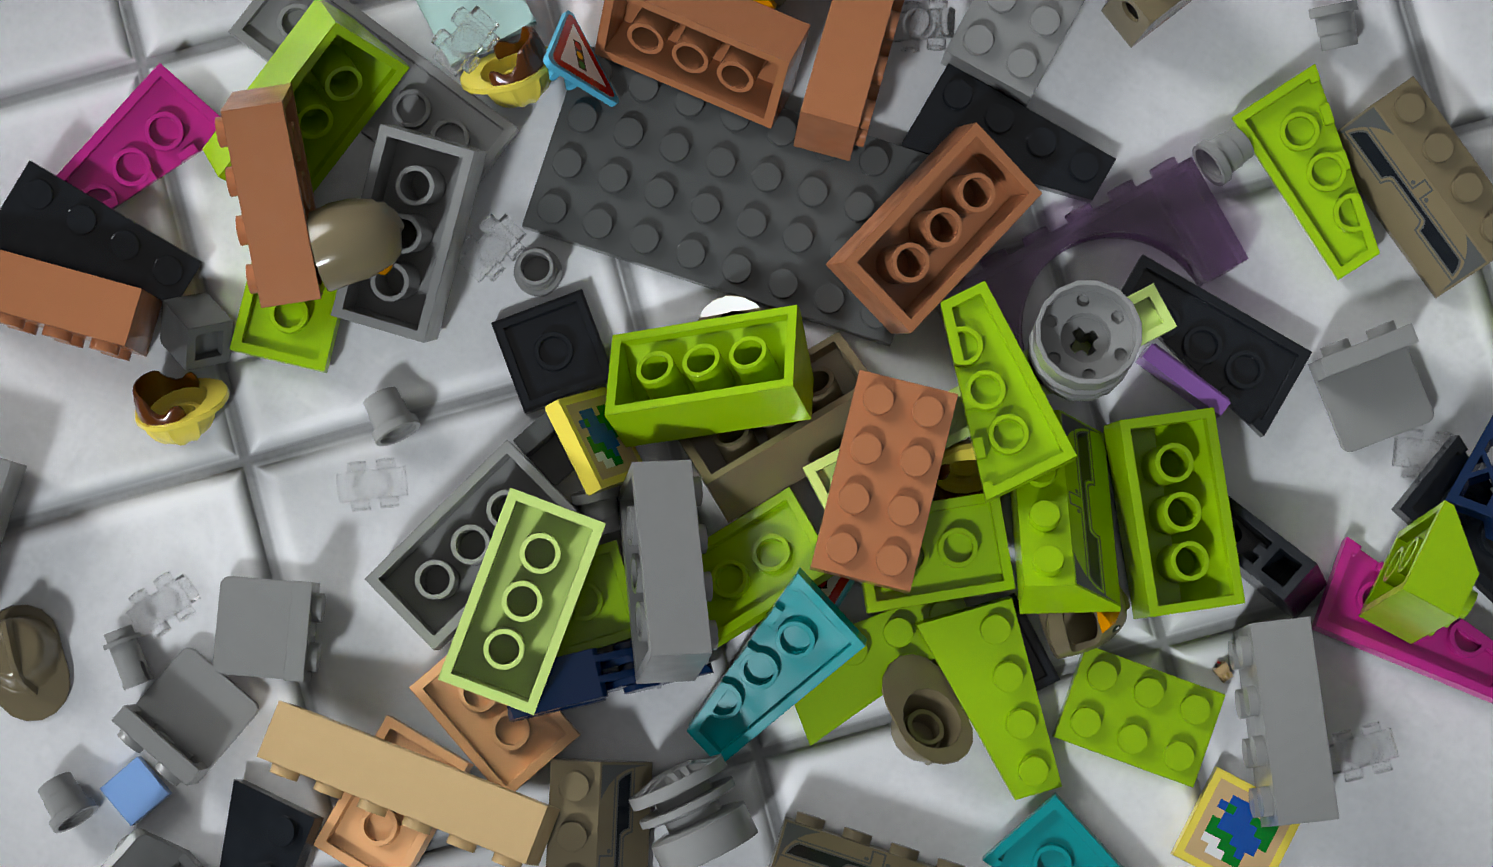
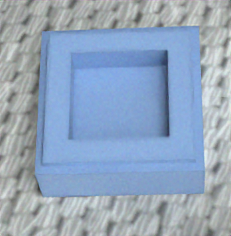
(136, 791)

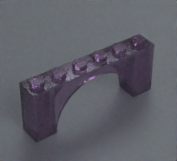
(1166, 212)

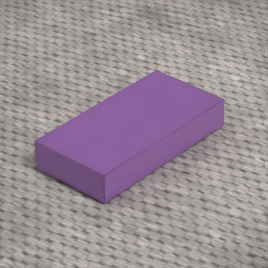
(1182, 379)

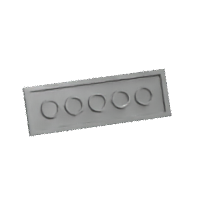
(420, 101)

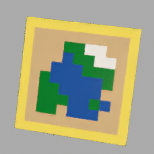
(591, 441)
(1225, 833)

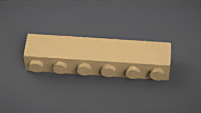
(408, 784)

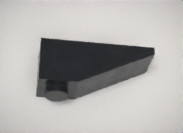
(1274, 564)

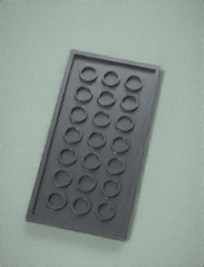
(713, 196)

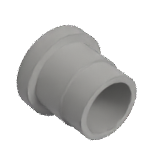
(1336, 24)
(1222, 155)
(547, 284)
(390, 417)
(600, 506)
(66, 802)

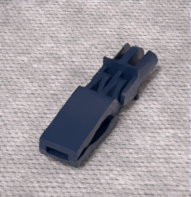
(579, 680)

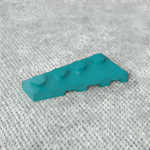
(782, 661)
(1051, 839)

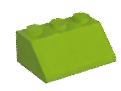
(1424, 578)

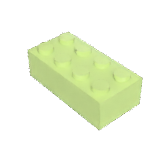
(521, 601)

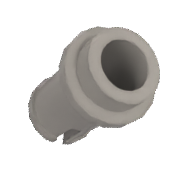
(128, 656)

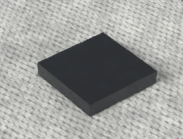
(553, 351)

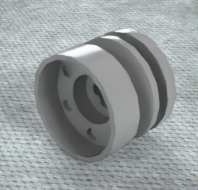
(1085, 313)
(693, 814)

